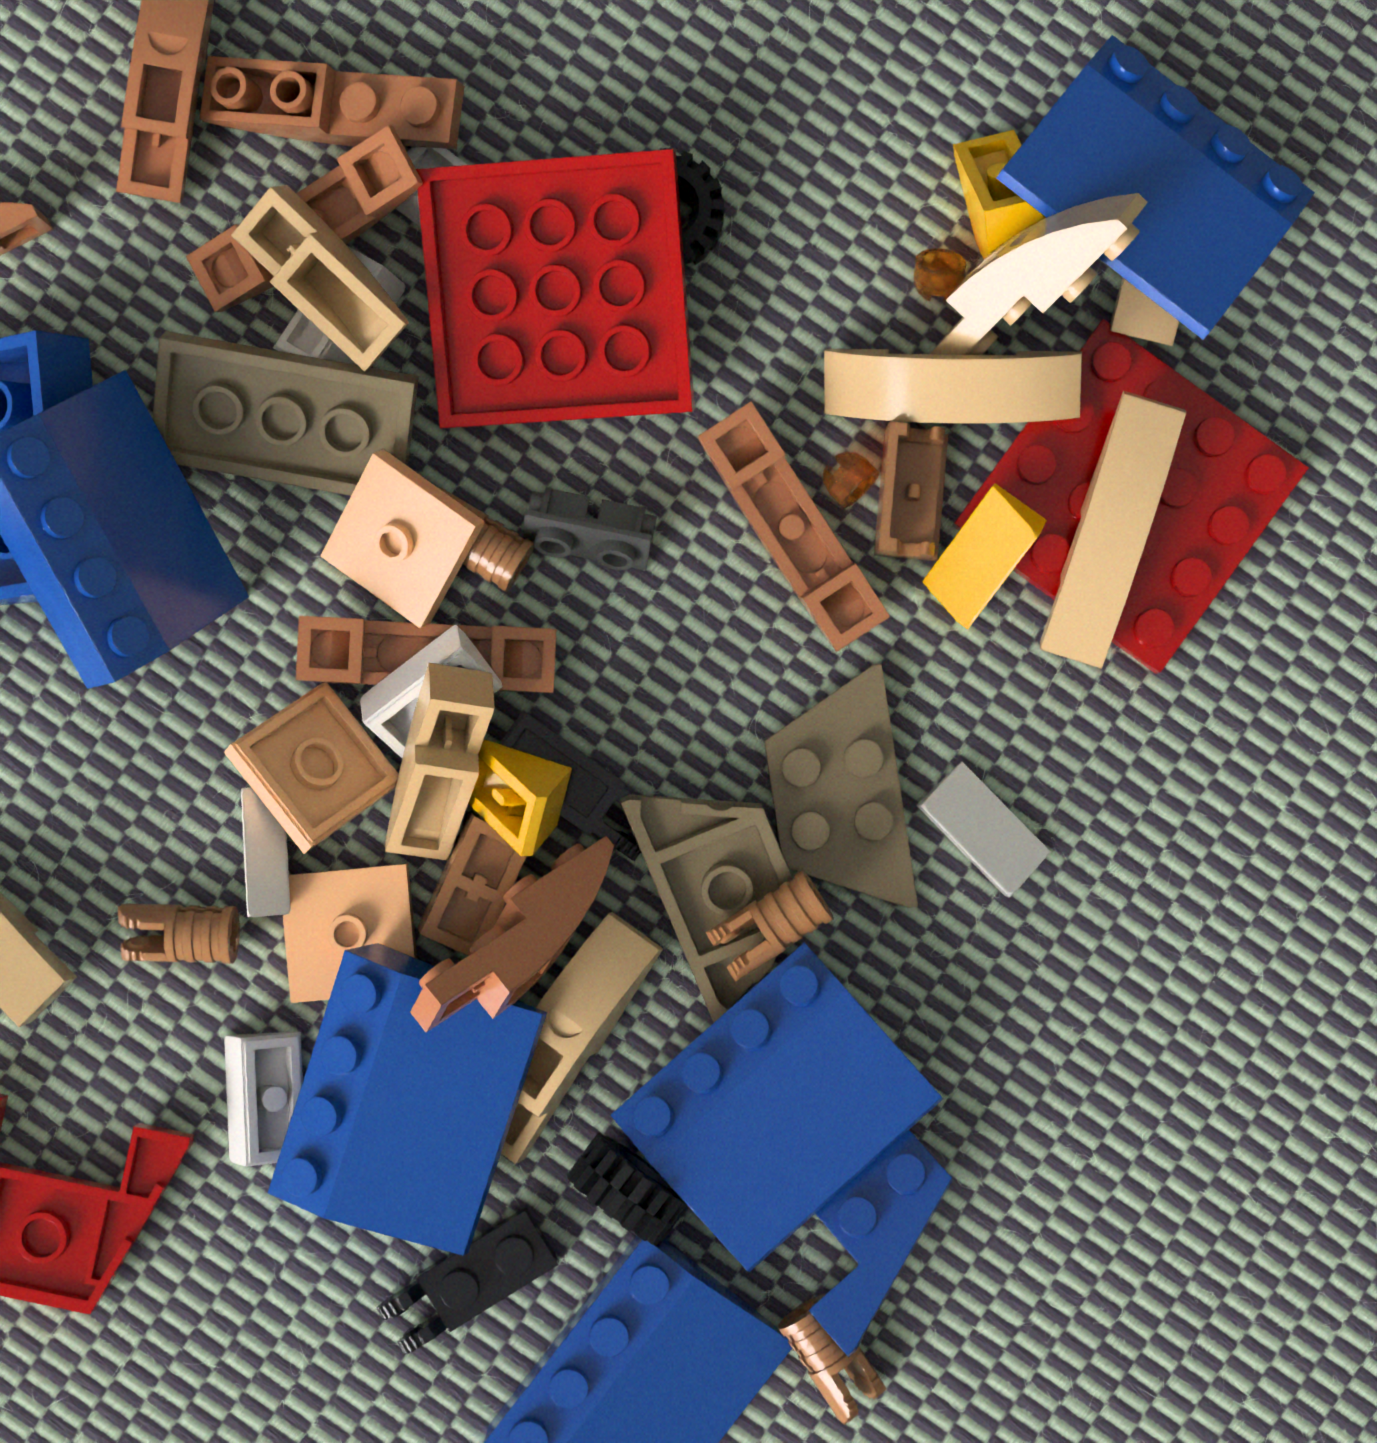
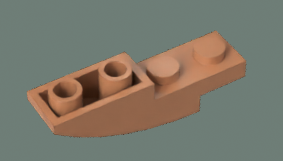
(163, 97)
(329, 105)
(524, 940)

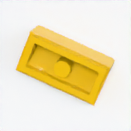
(983, 554)

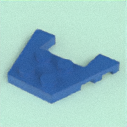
(879, 1226)

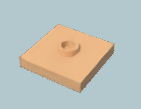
(402, 538)
(313, 766)
(342, 913)

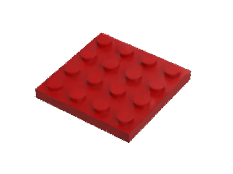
(556, 289)
(1211, 511)

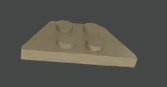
(842, 793)
(707, 867)

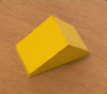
(519, 795)

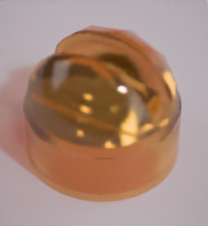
(938, 272)
(851, 479)

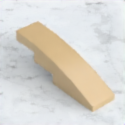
(1112, 529)

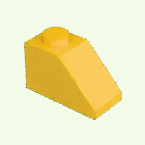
(992, 207)

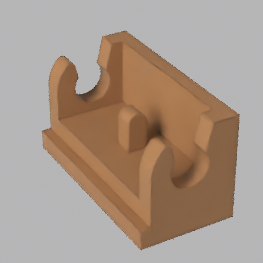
(911, 492)
(471, 887)

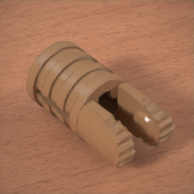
(497, 551)
(782, 919)
(189, 933)
(826, 1359)

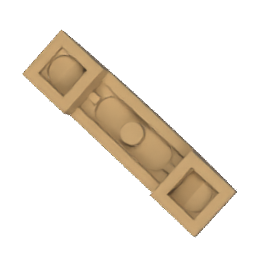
(952, 387)

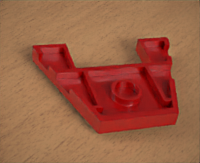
(72, 1234)

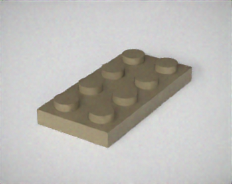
(278, 412)

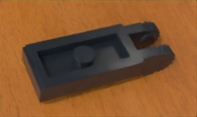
(590, 785)
(470, 1284)

